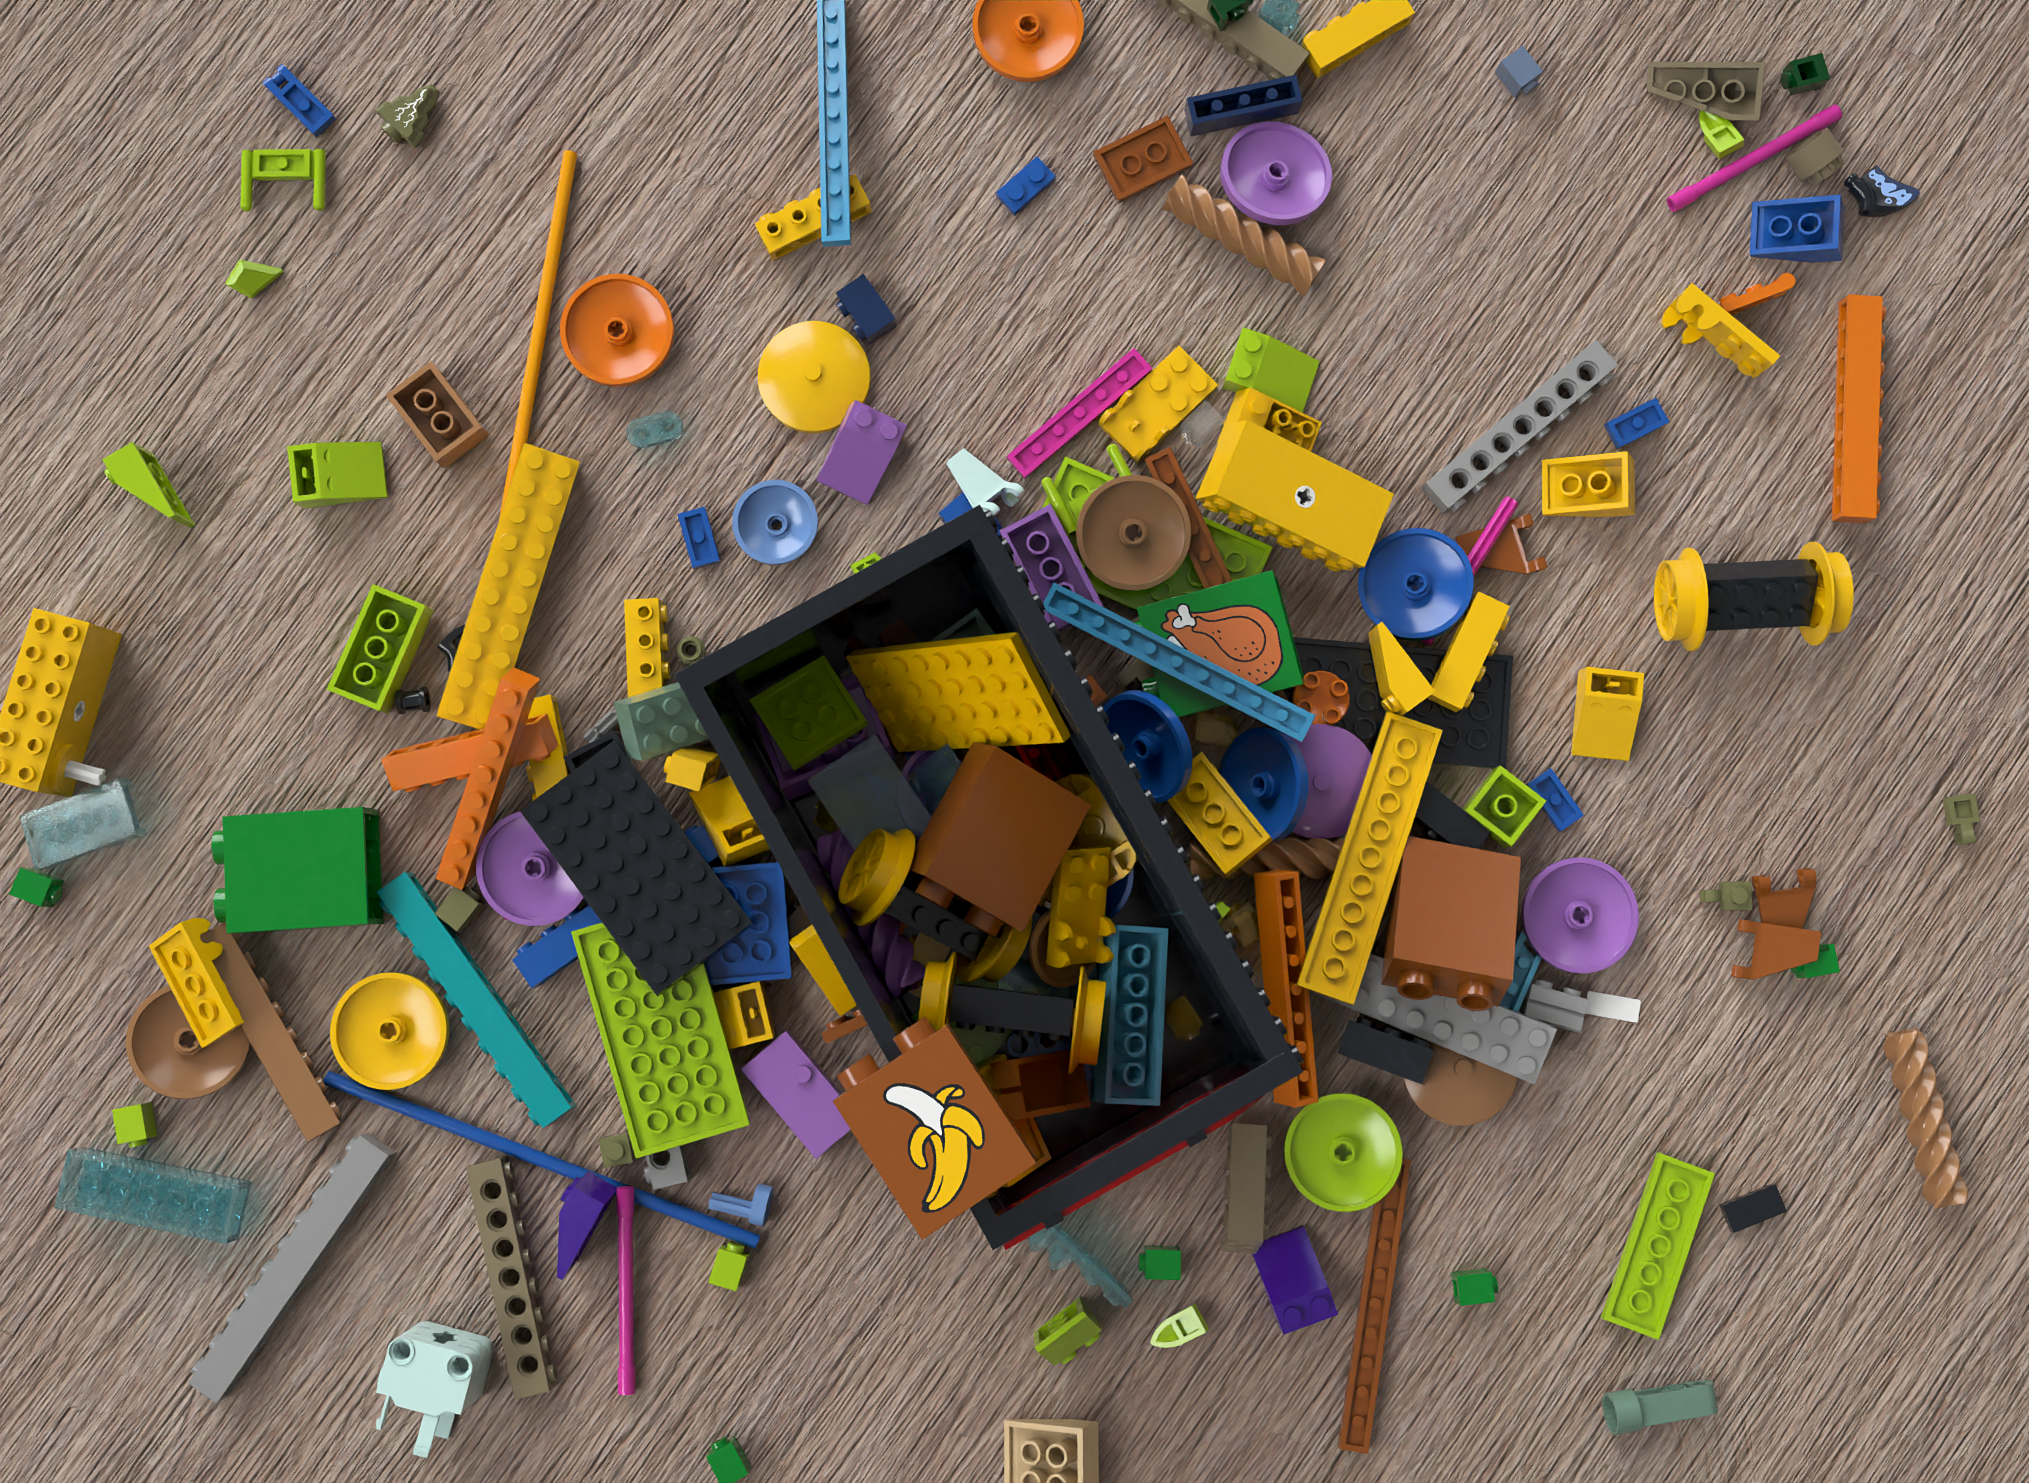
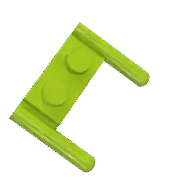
(283, 165)
(1069, 513)

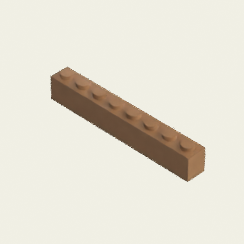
(271, 1039)

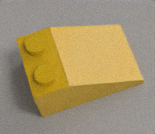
(1589, 486)
(1397, 676)

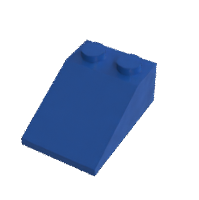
(1798, 229)

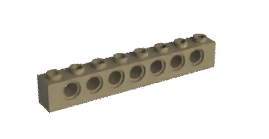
(524, 1380)

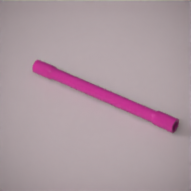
(1692, 193)
(626, 1366)

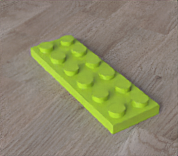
(1657, 1245)

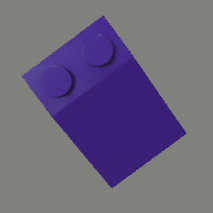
(579, 1217)
(1294, 1281)

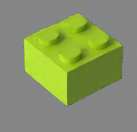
(1504, 806)

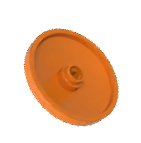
(1028, 36)
(617, 330)

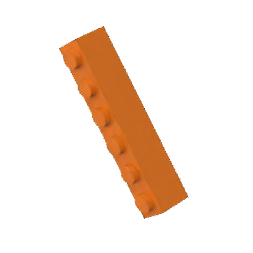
(454, 755)

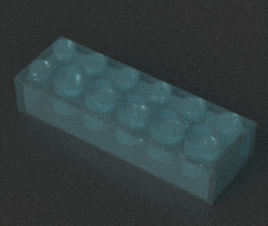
(153, 1194)

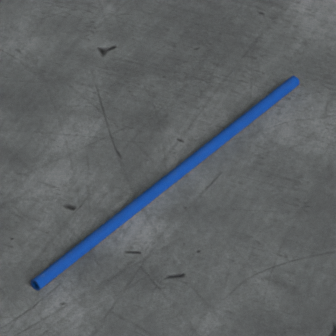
(535, 1157)

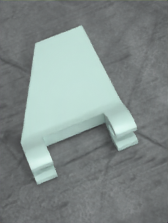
(981, 483)

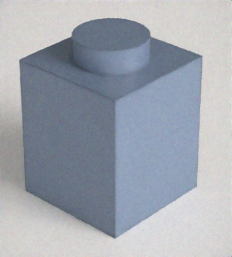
(1519, 72)

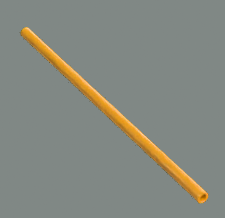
(542, 313)

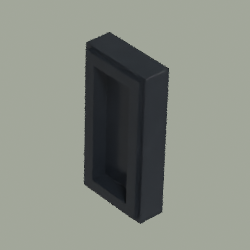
(1753, 1208)

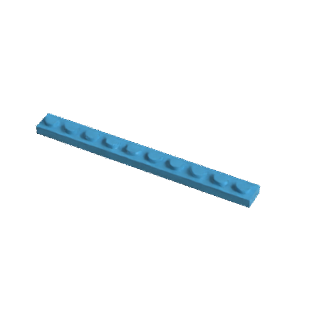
(833, 123)
(1178, 662)

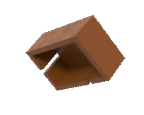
(1040, 1085)

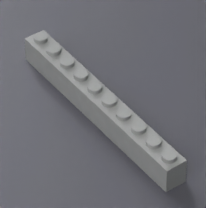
(291, 1268)

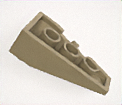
(1718, 88)

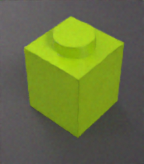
(134, 1124)
(729, 1266)

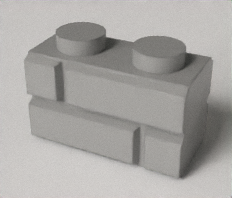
(1554, 1007)

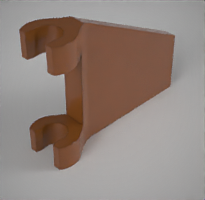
(1507, 551)
(1785, 906)
(1777, 949)

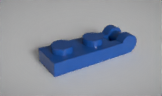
(299, 101)

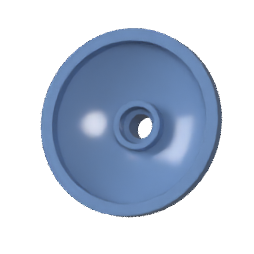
(771, 503)

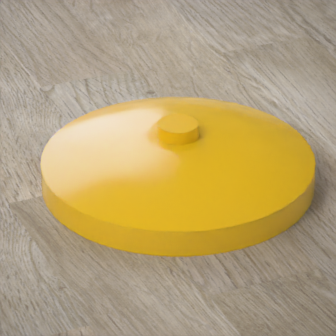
(813, 376)
(389, 1031)

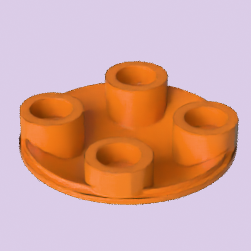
(1323, 696)

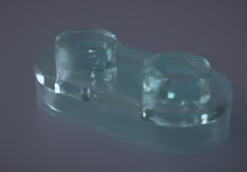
(654, 426)

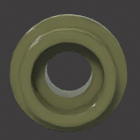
(687, 642)

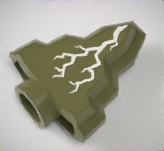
(408, 116)

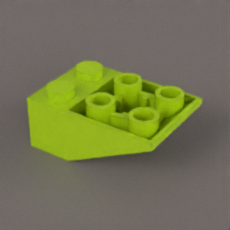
(336, 473)

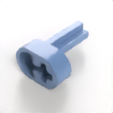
(755, 1210)

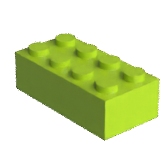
(380, 649)

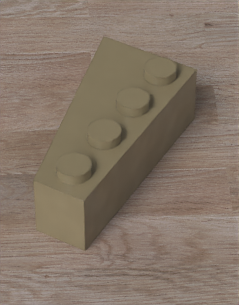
(1246, 1188)

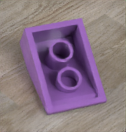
(861, 452)

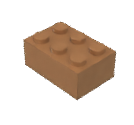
(437, 414)

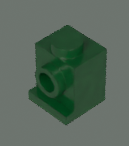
(1227, 10)
(1810, 69)

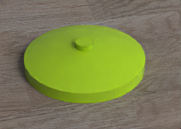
(1343, 1152)

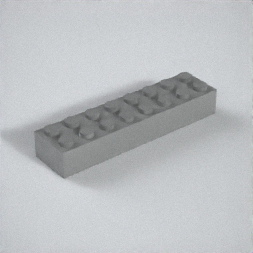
(1491, 1036)

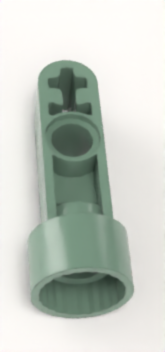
(1631, 1410)

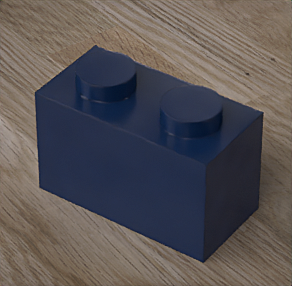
(866, 309)

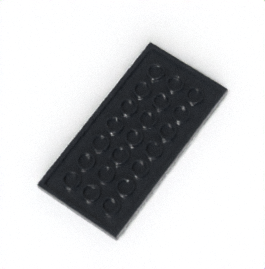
(1469, 737)
(636, 868)

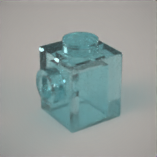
(1280, 14)

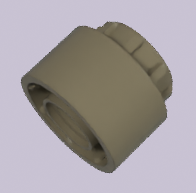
(1816, 157)

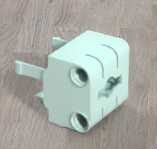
(435, 1374)

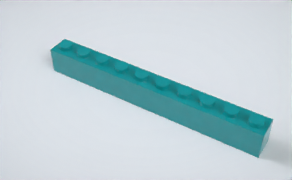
(476, 999)

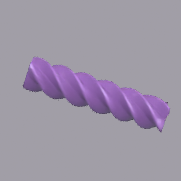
(889, 950)

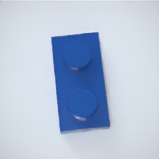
(1025, 186)
(1636, 423)
(699, 538)
(1559, 804)

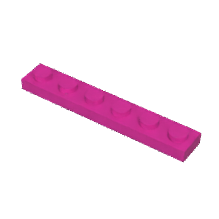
(1079, 413)

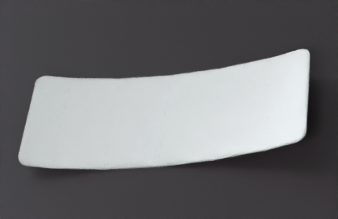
(1613, 1006)

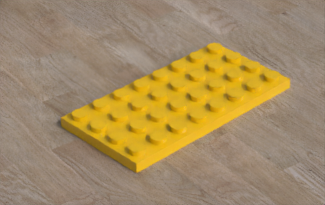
(959, 693)

